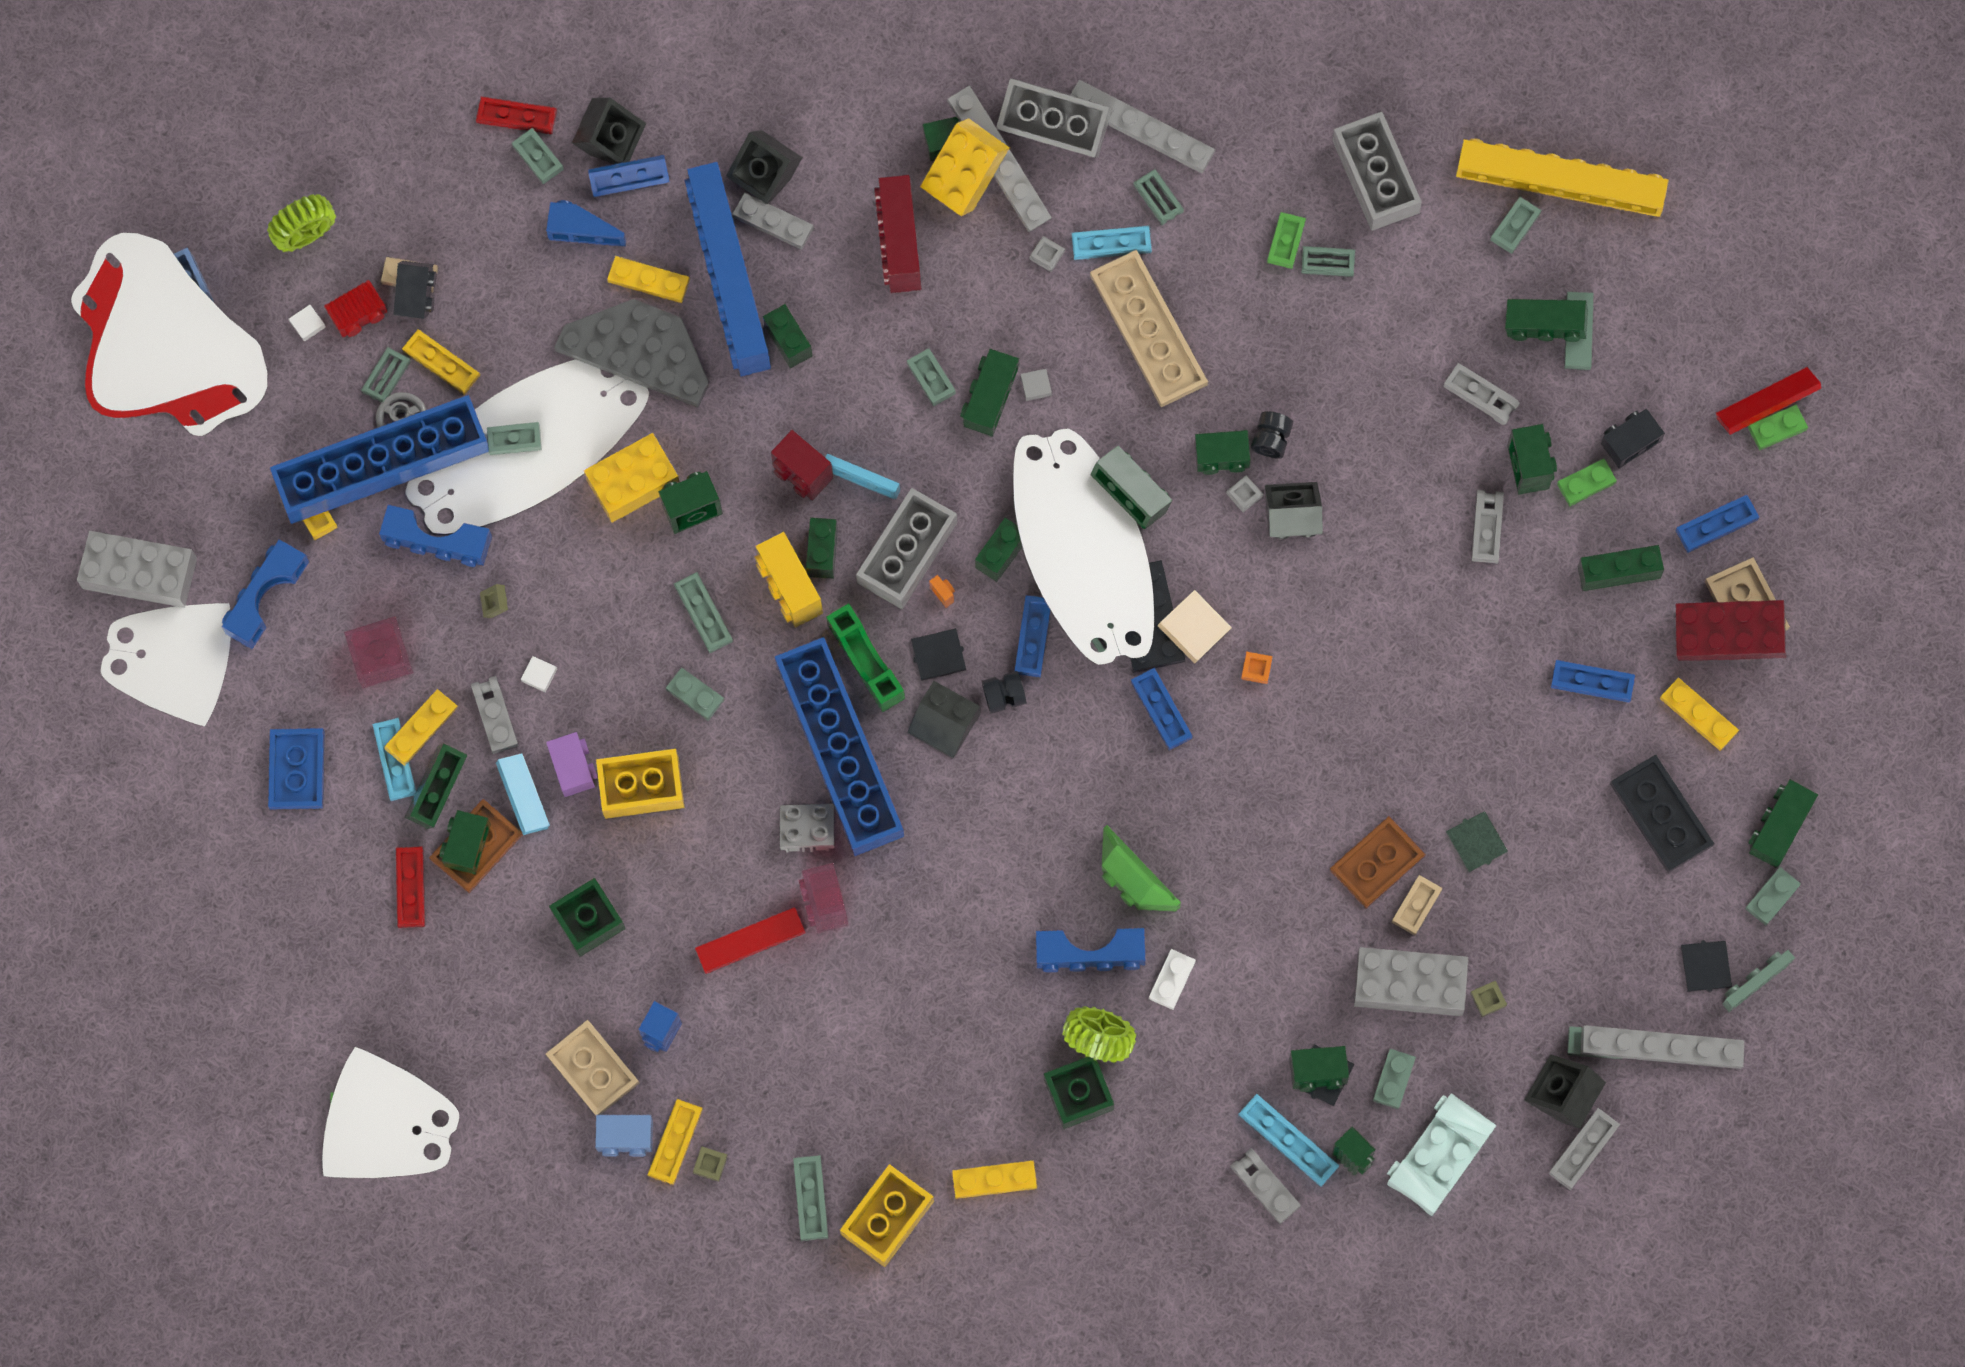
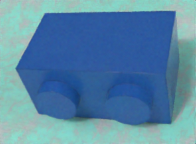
(659, 1027)

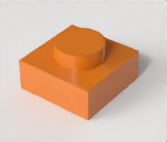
(943, 590)
(1256, 667)

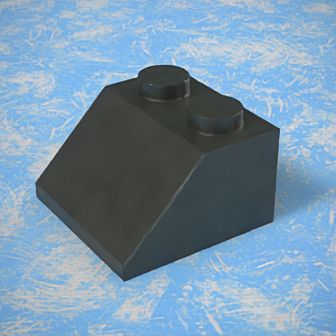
(608, 131)
(763, 166)
(1294, 509)
(944, 719)
(1565, 1090)

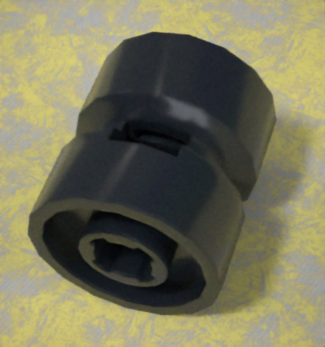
(1272, 433)
(1003, 692)

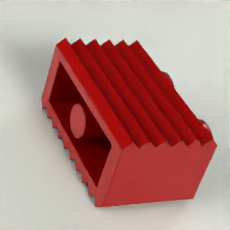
(356, 309)

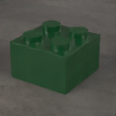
(1531, 459)
(690, 501)
(587, 917)
(1079, 1092)

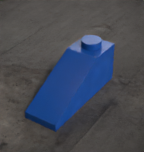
(574, 224)

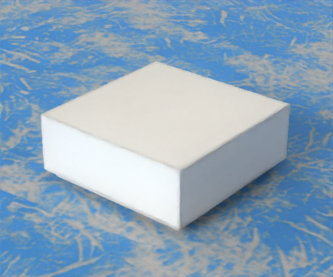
(307, 323)
(539, 674)

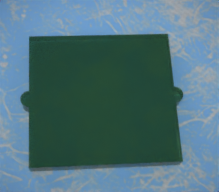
(1476, 841)

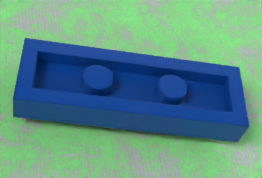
(628, 175)
(1717, 523)
(1033, 636)
(1592, 681)
(1161, 709)

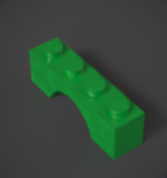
(864, 658)

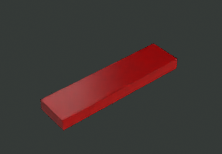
(1768, 400)
(750, 940)

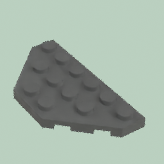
(640, 347)

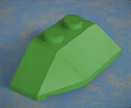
(1133, 877)

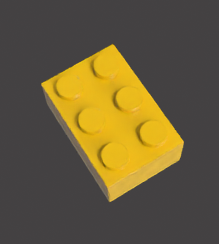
(964, 167)
(631, 477)
(788, 580)
(640, 783)
(887, 1215)

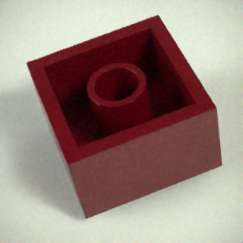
(801, 465)

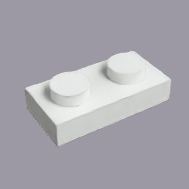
(1172, 979)

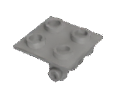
(807, 827)

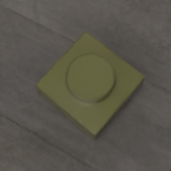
(493, 601)
(1488, 999)
(710, 1164)

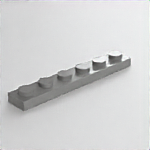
(1149, 130)
(1009, 173)
(1662, 1047)

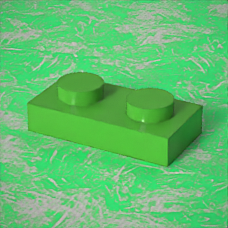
(1286, 240)
(1778, 427)
(1586, 482)

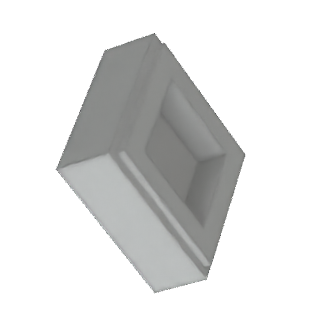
(1047, 254)
(1036, 384)
(1244, 493)

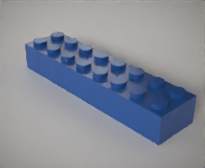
(727, 269)
(379, 459)
(839, 746)

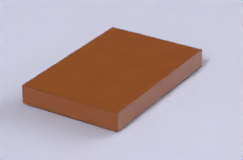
(498, 842)
(1377, 862)

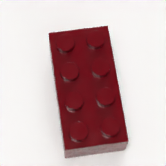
(897, 234)
(1731, 630)

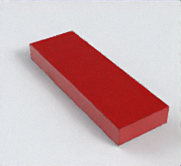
(516, 115)
(410, 887)

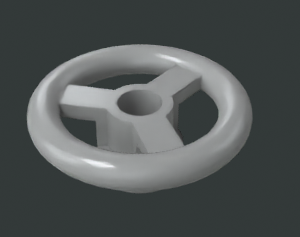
(398, 407)

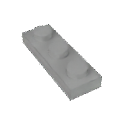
(773, 221)
(1584, 1149)

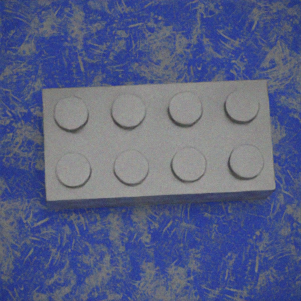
(1054, 118)
(1376, 171)
(906, 548)
(137, 569)
(1411, 981)

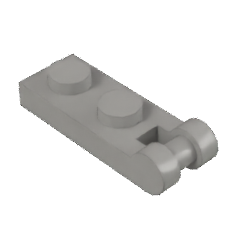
(1481, 393)
(1487, 527)
(494, 716)
(1266, 1186)

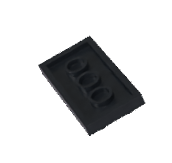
(1162, 650)
(1662, 813)

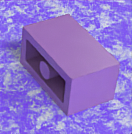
(571, 765)

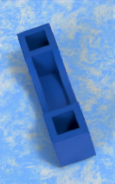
(467, 544)
(281, 566)
(1057, 952)

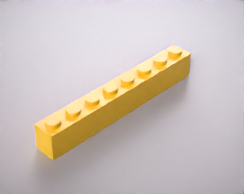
(1562, 177)

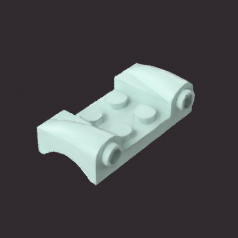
(1441, 1154)

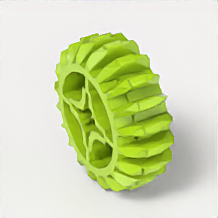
(301, 223)
(1099, 1034)

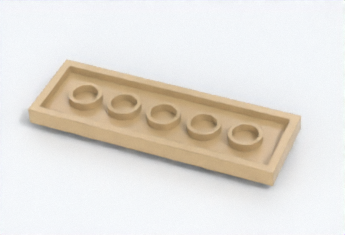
(1148, 328)

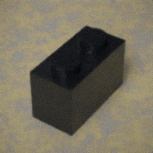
(414, 289)
(1632, 437)

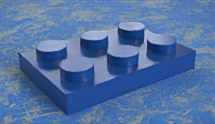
(296, 769)

